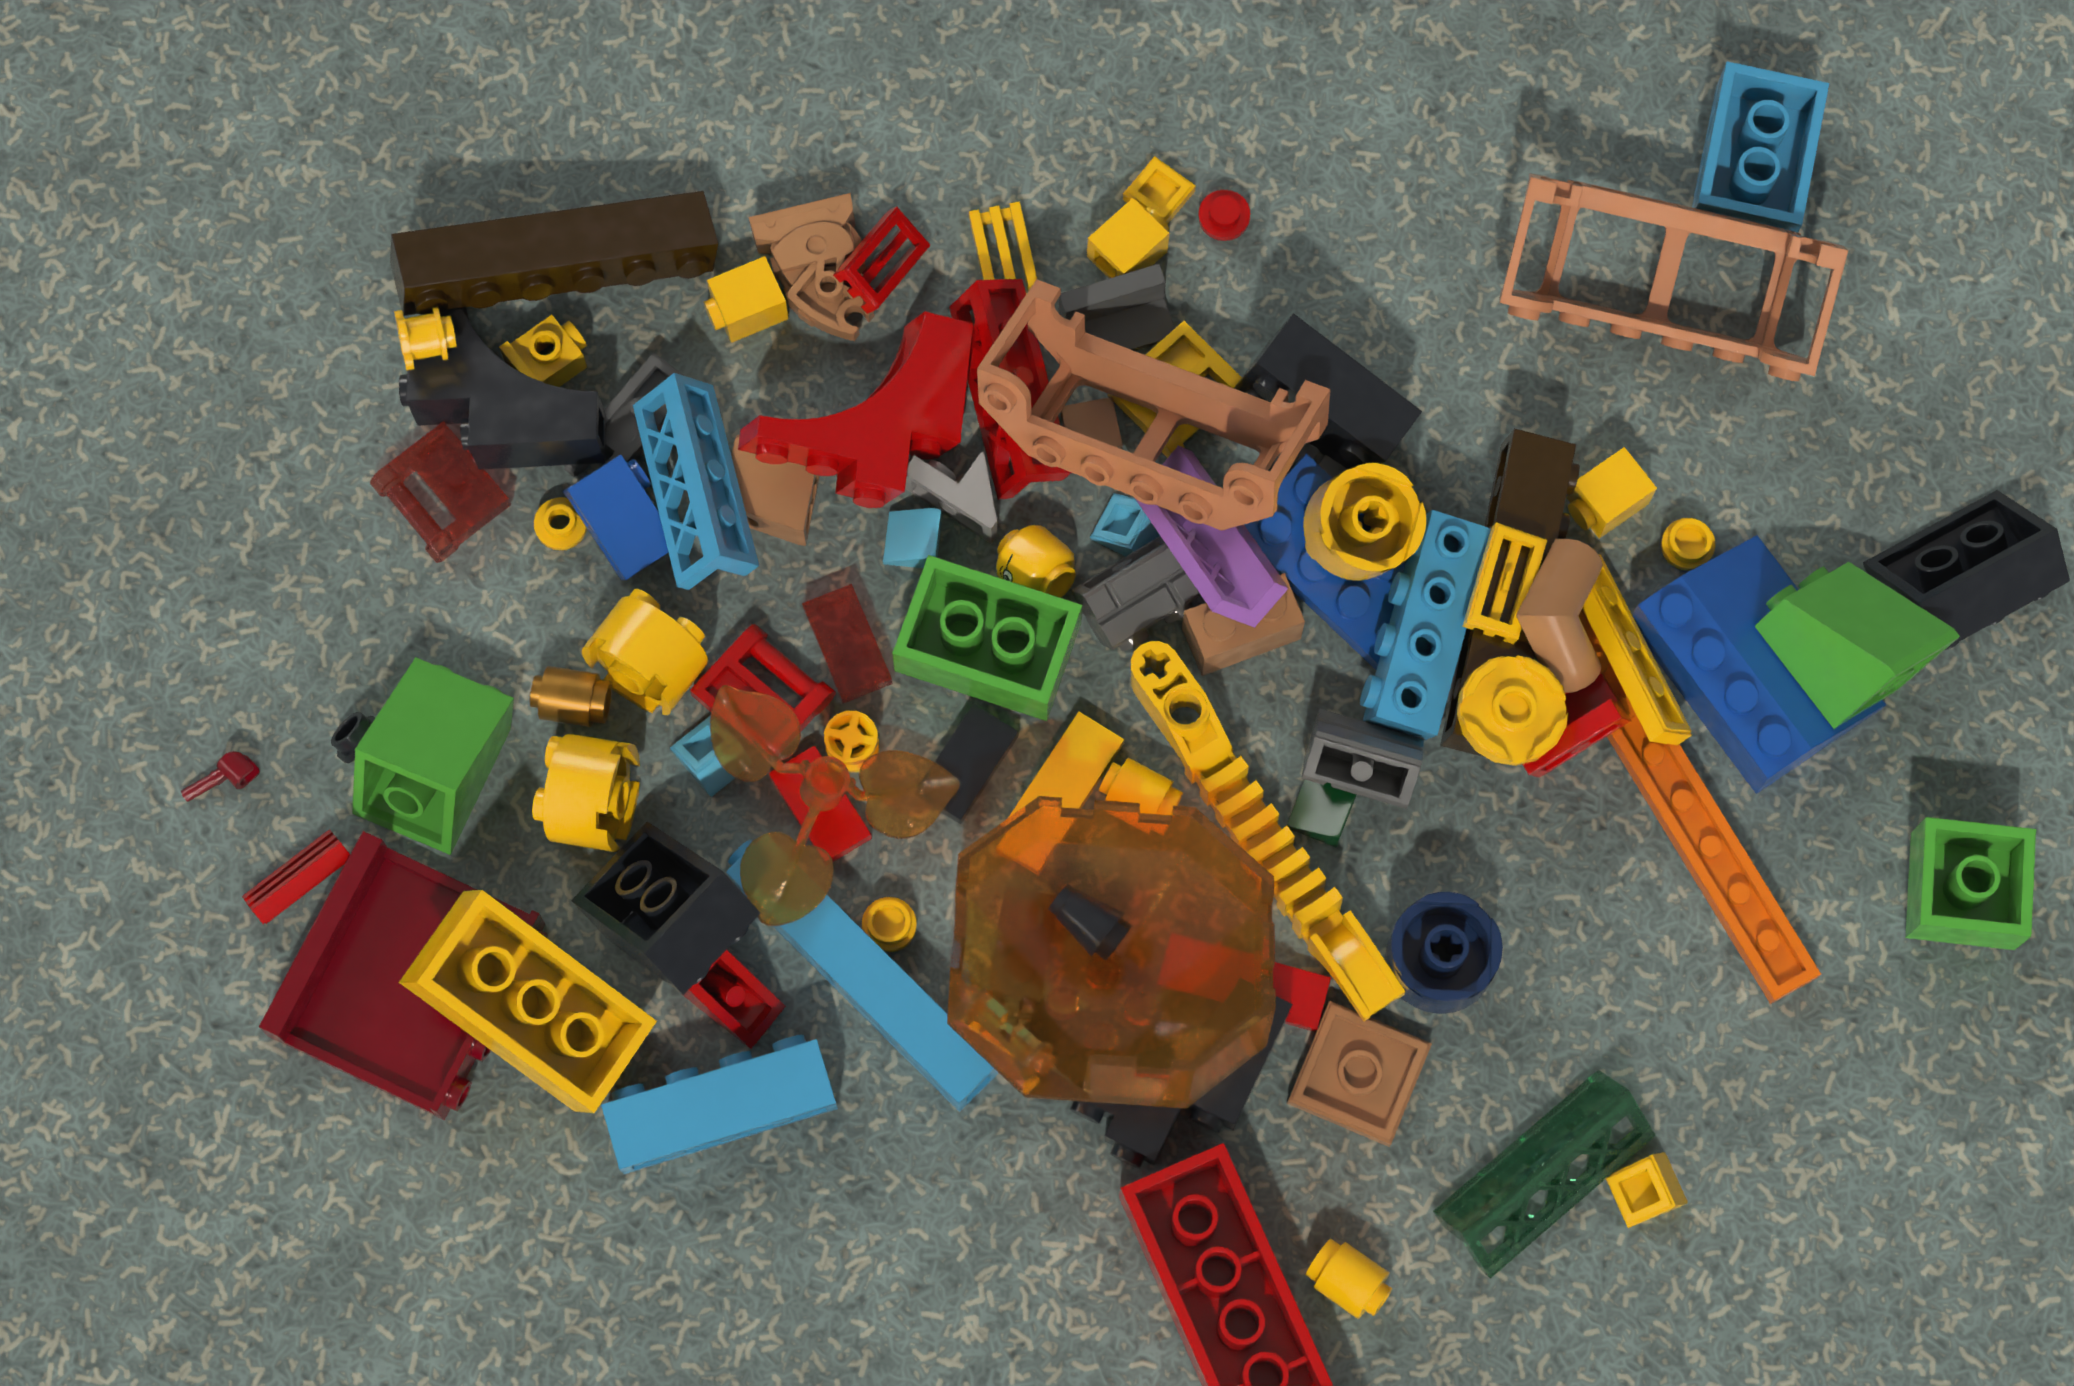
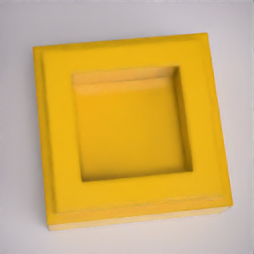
(1161, 189)

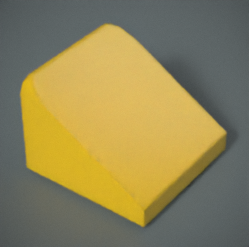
(1646, 1189)

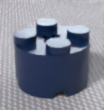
(1468, 936)

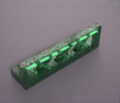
(1542, 1162)

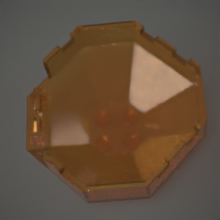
(1175, 999)

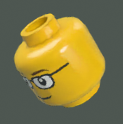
(1036, 560)

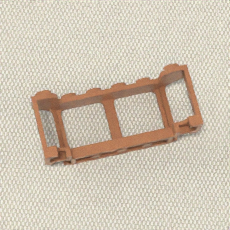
(1678, 224)
(1169, 391)

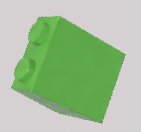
(1850, 639)
(430, 754)

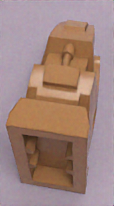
(806, 251)

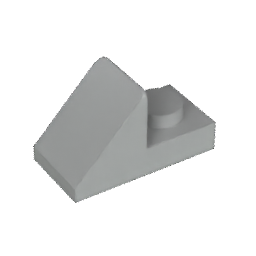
(965, 502)

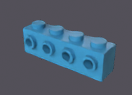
(1425, 628)
(718, 1105)

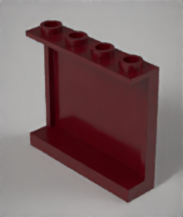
(345, 988)

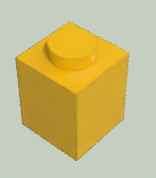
(1129, 240)
(745, 300)
(1610, 493)

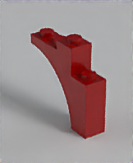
(869, 445)

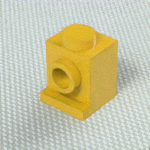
(555, 367)

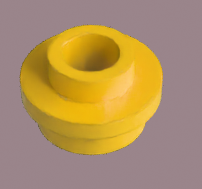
(558, 538)

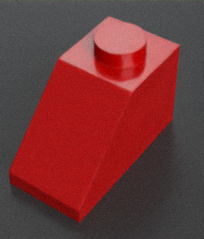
(736, 1000)

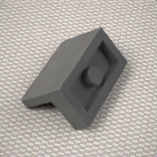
(1123, 308)

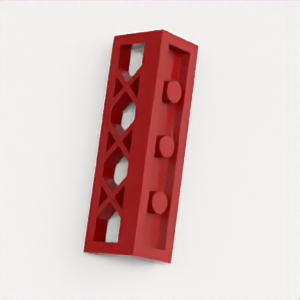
(993, 306)

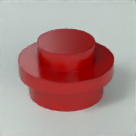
(1224, 215)

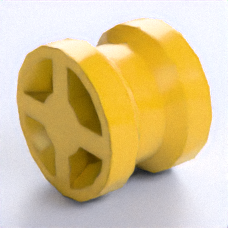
(852, 730)

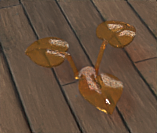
(785, 875)

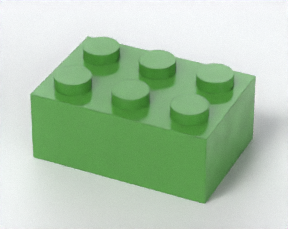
(987, 637)

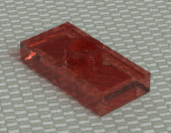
(847, 643)

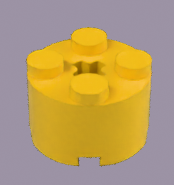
(1391, 509)
(647, 652)
(587, 792)

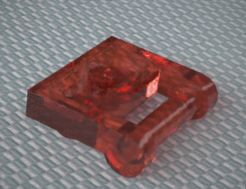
(453, 479)

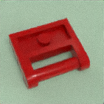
(730, 671)

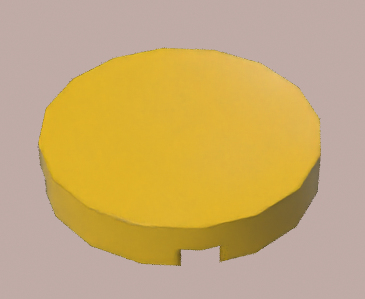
(1512, 710)

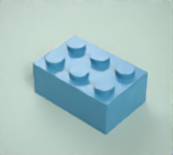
(1761, 146)

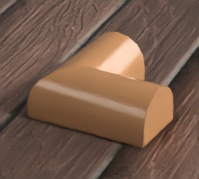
(1553, 610)

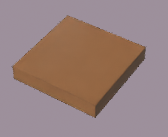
(1359, 1074)

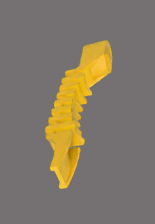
(1239, 806)

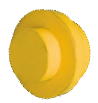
(1687, 543)
(889, 923)

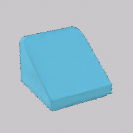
(1123, 526)
(912, 537)
(699, 759)

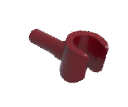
(232, 766)

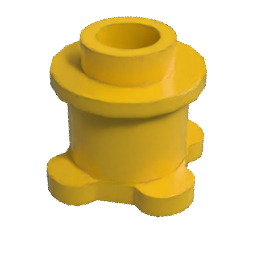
(424, 336)

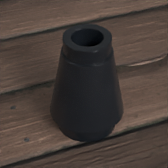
(1090, 921)

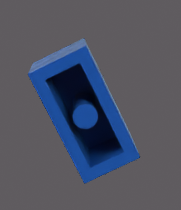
(620, 515)

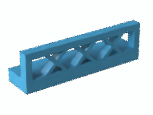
(704, 471)

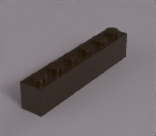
(553, 253)
(1530, 497)

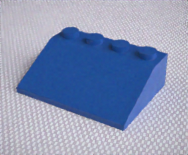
(1727, 671)

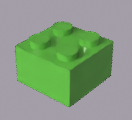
(1971, 883)

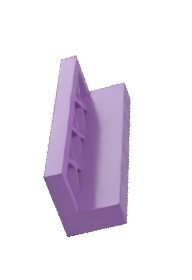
(1221, 564)

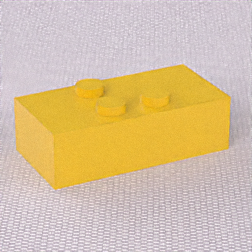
(528, 1001)

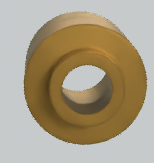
(571, 696)

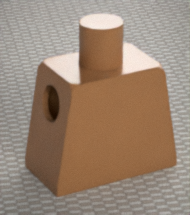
(776, 496)

